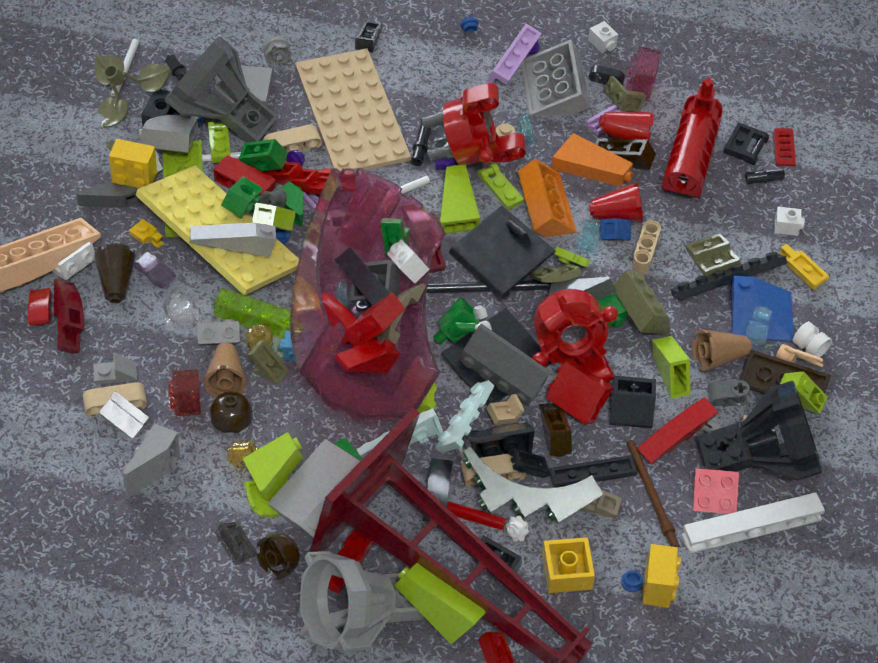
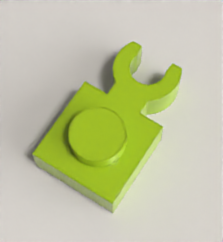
(567, 256)

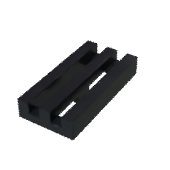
(530, 464)

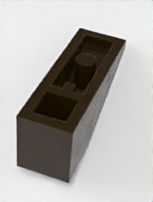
(633, 150)
(556, 430)

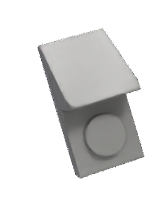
(113, 372)

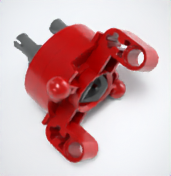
(471, 130)

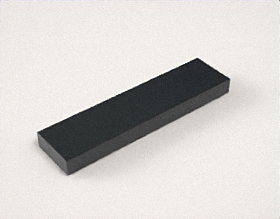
(361, 276)
(600, 470)

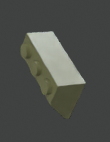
(642, 303)

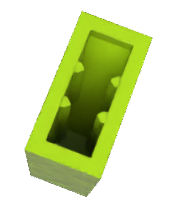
(672, 365)
(274, 463)

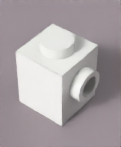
(603, 37)
(788, 221)

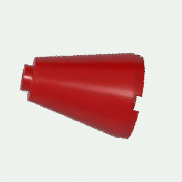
(627, 124)
(619, 204)

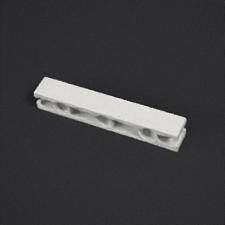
(752, 522)

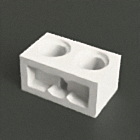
(407, 261)

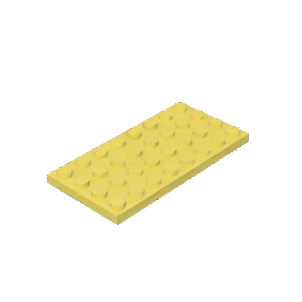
(195, 200)

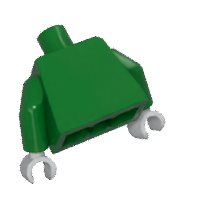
(459, 320)

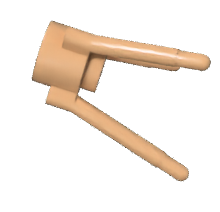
(790, 354)

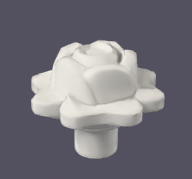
(517, 528)

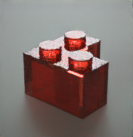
(185, 393)

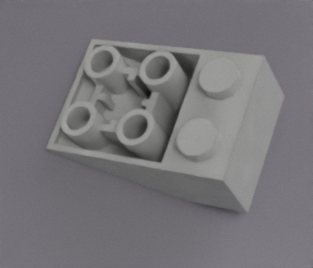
(152, 459)

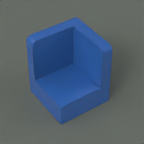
(615, 229)

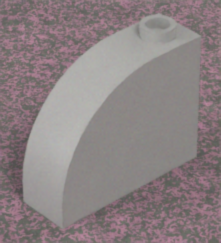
(258, 81)
(170, 132)

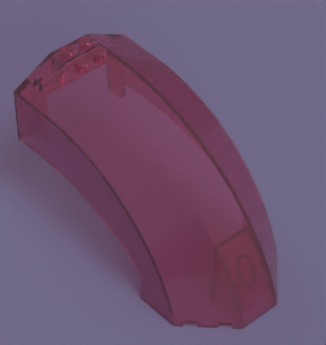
(351, 217)

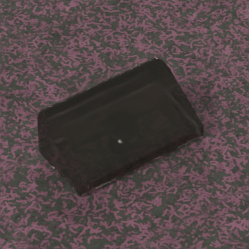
(235, 542)

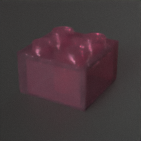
(644, 71)

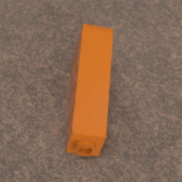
(591, 161)

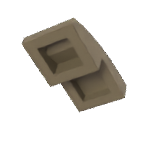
(606, 505)

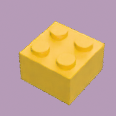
(132, 164)
(568, 565)
(661, 576)

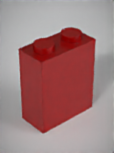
(374, 320)
(579, 392)

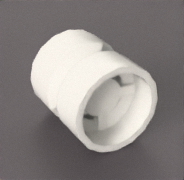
(810, 338)

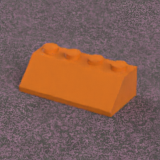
(546, 200)

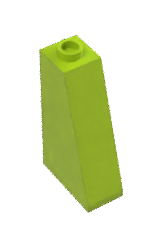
(458, 205)
(438, 602)

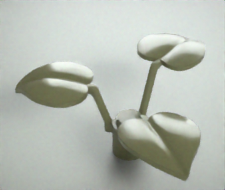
(110, 72)

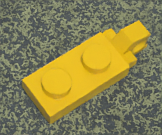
(804, 267)

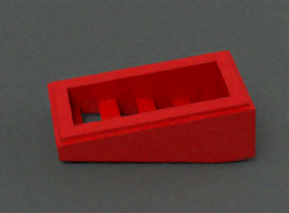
(784, 135)

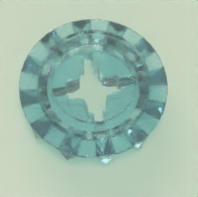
(525, 127)
(343, 293)

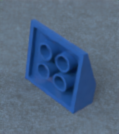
(752, 292)

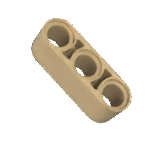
(297, 138)
(646, 247)
(96, 398)
(499, 464)

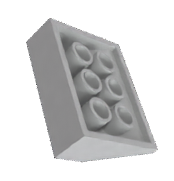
(555, 81)
(304, 493)

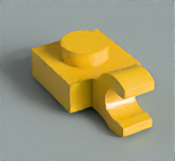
(146, 232)

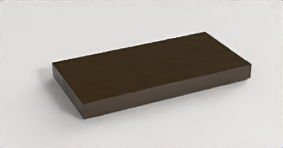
(767, 371)

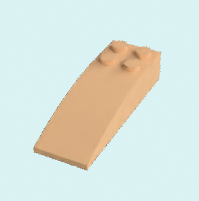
(41, 252)

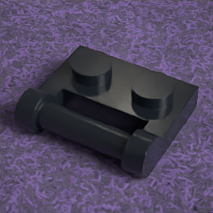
(740, 141)

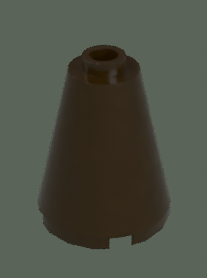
(115, 270)

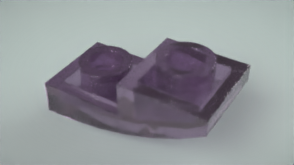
(154, 269)

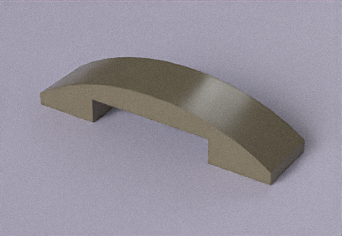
(407, 297)

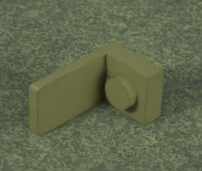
(622, 98)

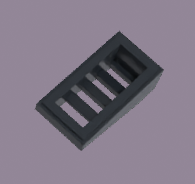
(368, 41)

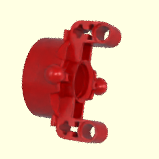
(570, 309)

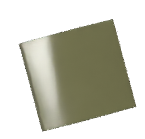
(710, 248)
(553, 275)

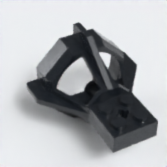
(756, 443)

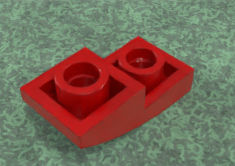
(39, 306)

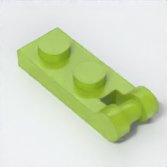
(218, 141)
(500, 186)

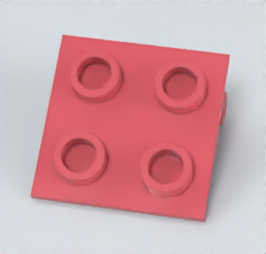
(715, 491)

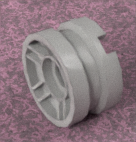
(277, 50)

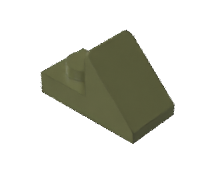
(267, 363)

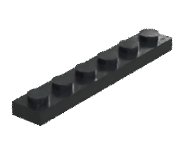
(724, 277)

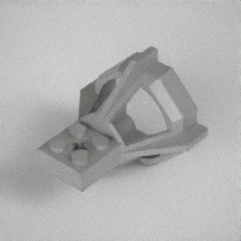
(371, 603)

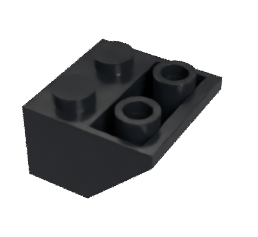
(632, 401)

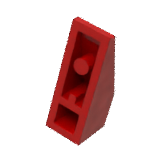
(371, 357)

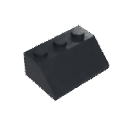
(500, 439)

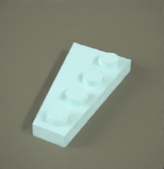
(459, 423)
(426, 427)

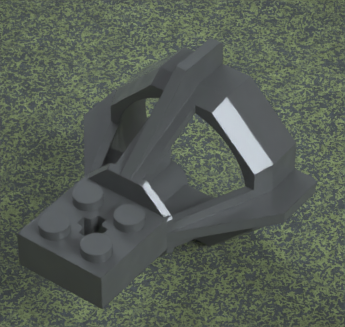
(228, 99)

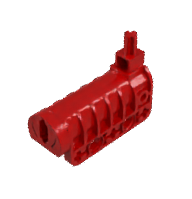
(694, 142)

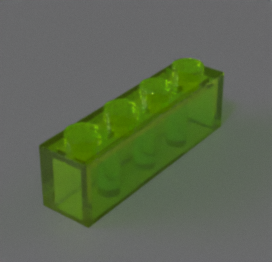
(251, 312)

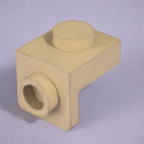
(506, 412)

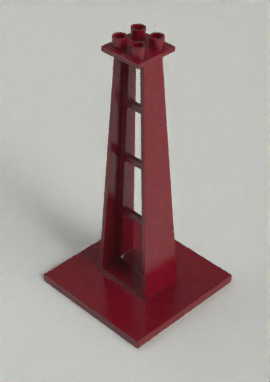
(383, 467)

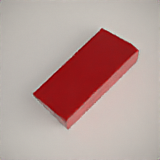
(495, 648)

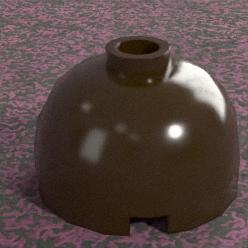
(231, 412)
(278, 550)

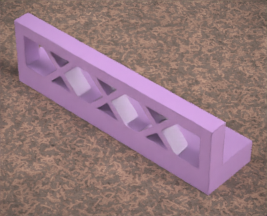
(515, 55)

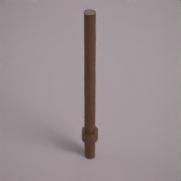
(666, 527)

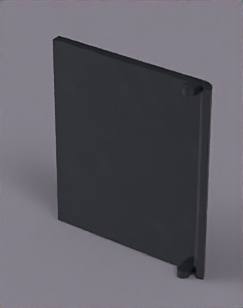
(501, 251)
(508, 328)

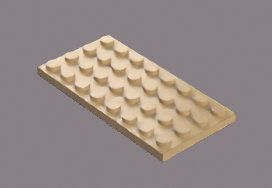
(352, 111)

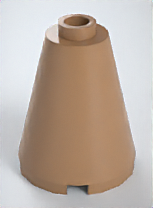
(719, 348)
(225, 371)

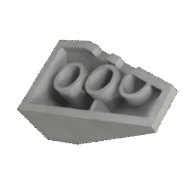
(239, 237)

